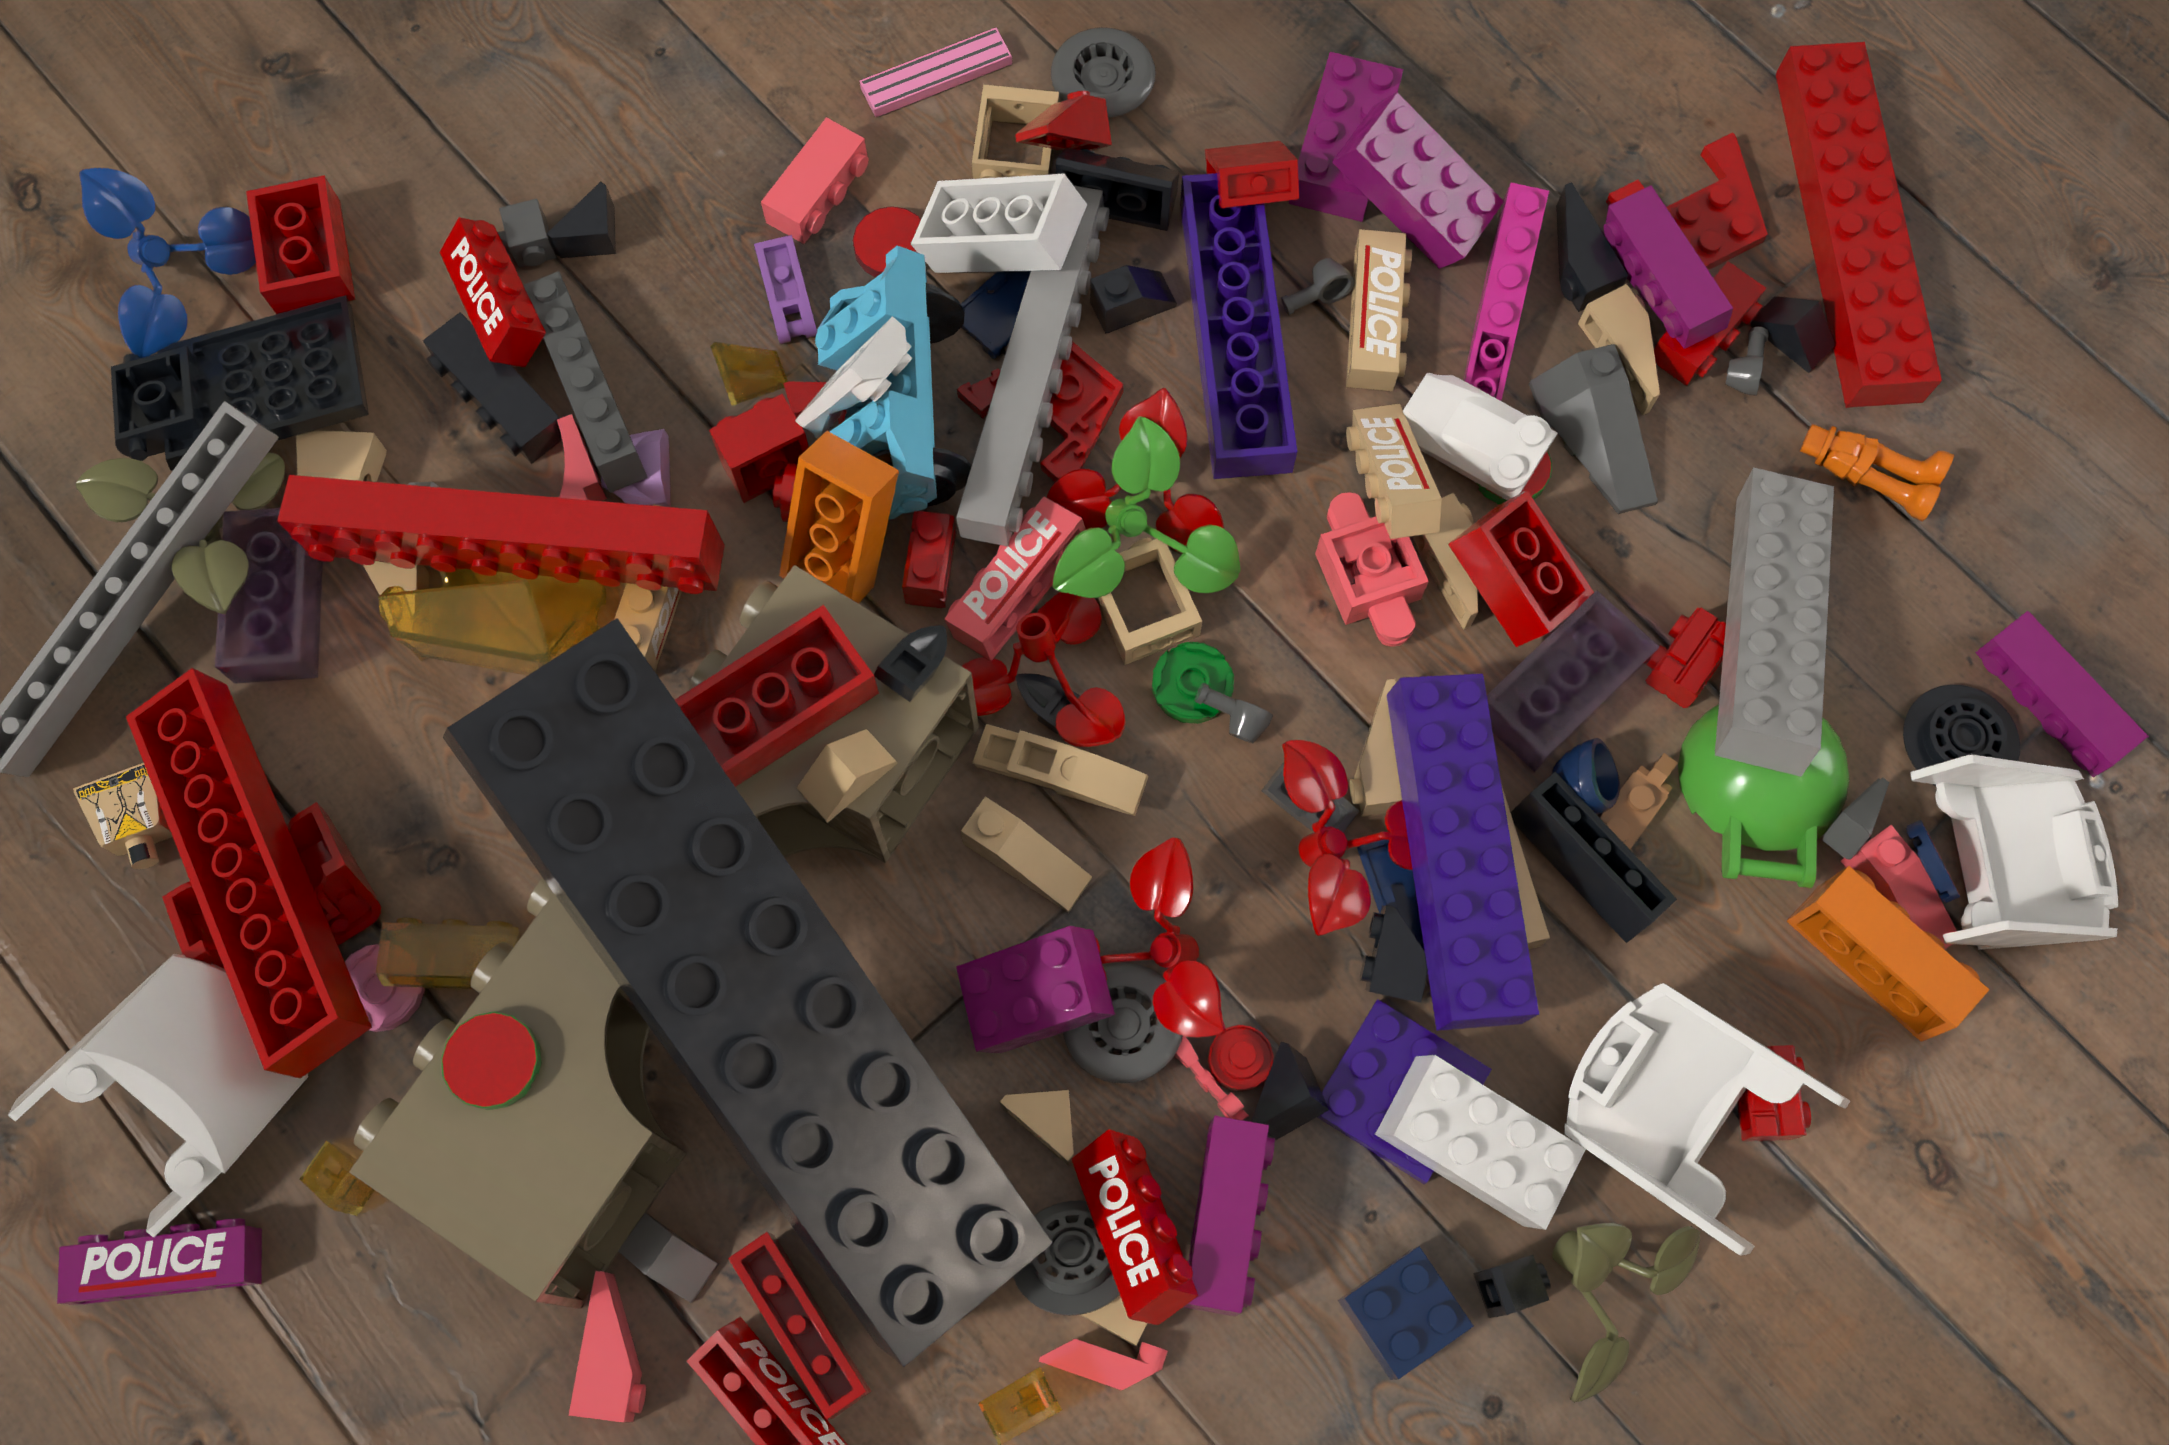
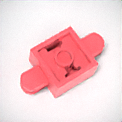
(1370, 570)

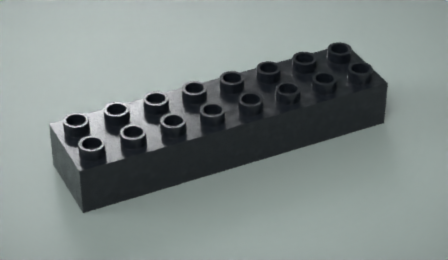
(749, 989)

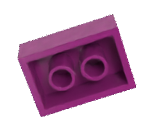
(1035, 990)

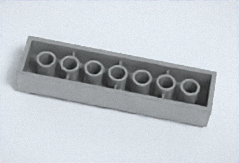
(1776, 624)

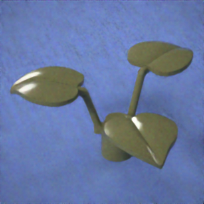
(207, 573)
(1590, 1258)

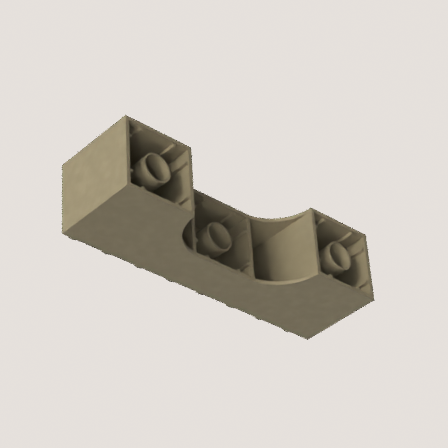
(580, 1159)

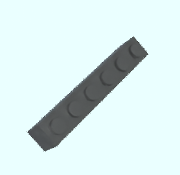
(585, 384)

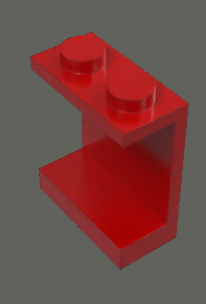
(1254, 173)

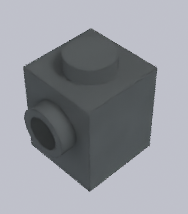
(526, 233)

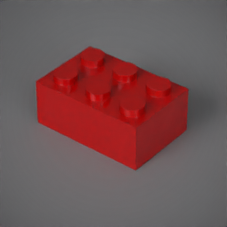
(299, 244)
(1521, 569)

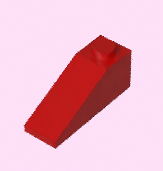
(1072, 124)

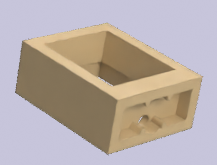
(1002, 105)
(1163, 633)

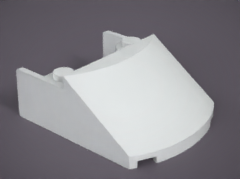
(2027, 853)
(189, 1061)
(1662, 1089)

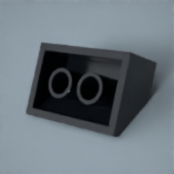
(1130, 189)

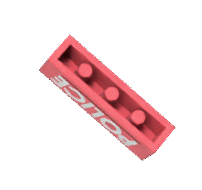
(1013, 579)

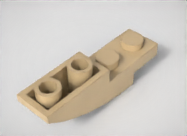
(1061, 768)

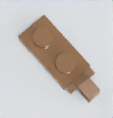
(1639, 800)

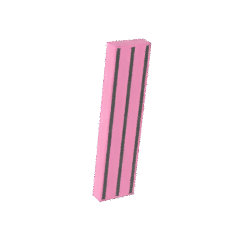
(935, 72)

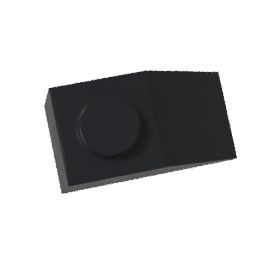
(1129, 296)
(1513, 1286)

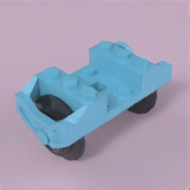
(901, 421)

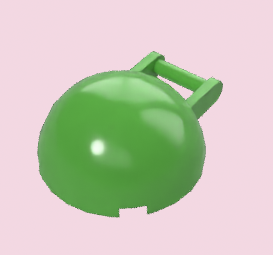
(1763, 805)

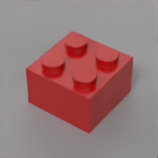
(759, 445)

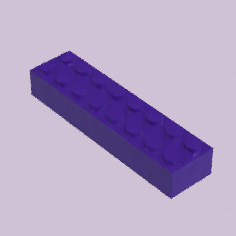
(1237, 334)
(1461, 853)

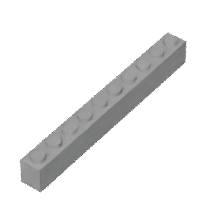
(1026, 385)
(128, 587)

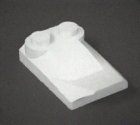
(859, 378)
(1477, 433)

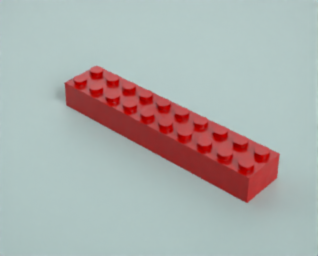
(1857, 226)
(503, 533)
(247, 876)

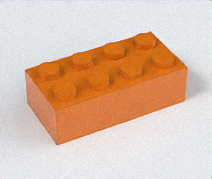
(839, 515)
(1888, 954)

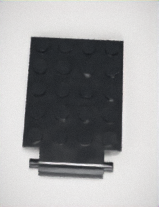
(280, 370)

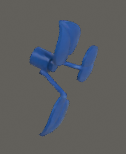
(114, 208)

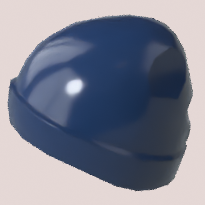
(1591, 774)

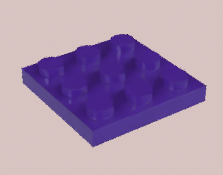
(1373, 1073)

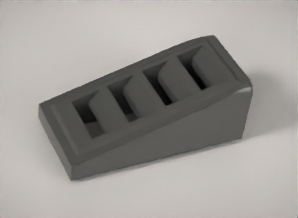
(1857, 821)

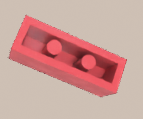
(815, 181)

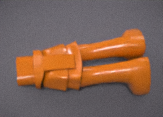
(1851, 458)

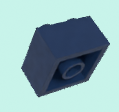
(1405, 1313)

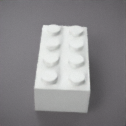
(999, 224)
(1480, 1141)

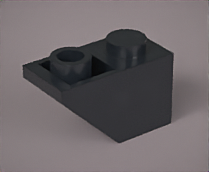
(1397, 958)

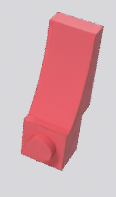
(580, 474)

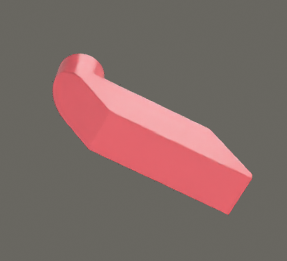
(1104, 1365)

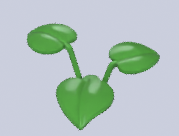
(1141, 463)

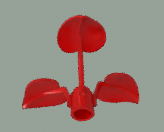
(1086, 493)
(1090, 719)
(1335, 893)
(1191, 995)

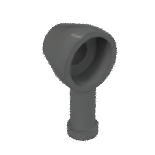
(1330, 285)
(1746, 371)
(1246, 719)

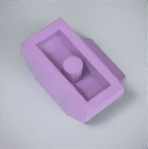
(654, 455)

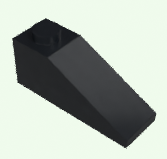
(1585, 257)

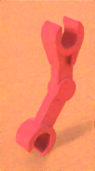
(1228, 1104)

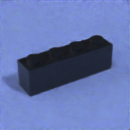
(495, 388)
(1591, 857)

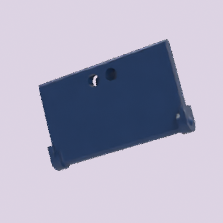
(993, 315)
(1391, 884)

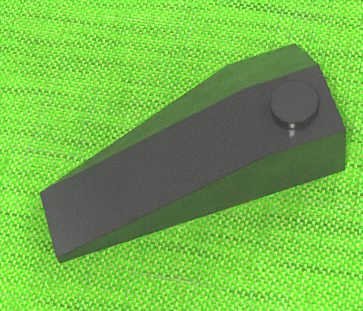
(1596, 417)

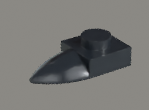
(913, 661)
(1043, 696)

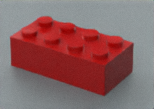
(778, 695)

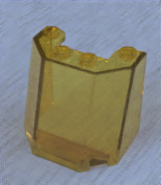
(494, 619)

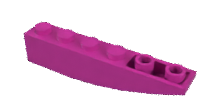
(1505, 288)

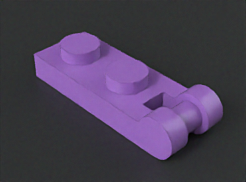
(785, 288)

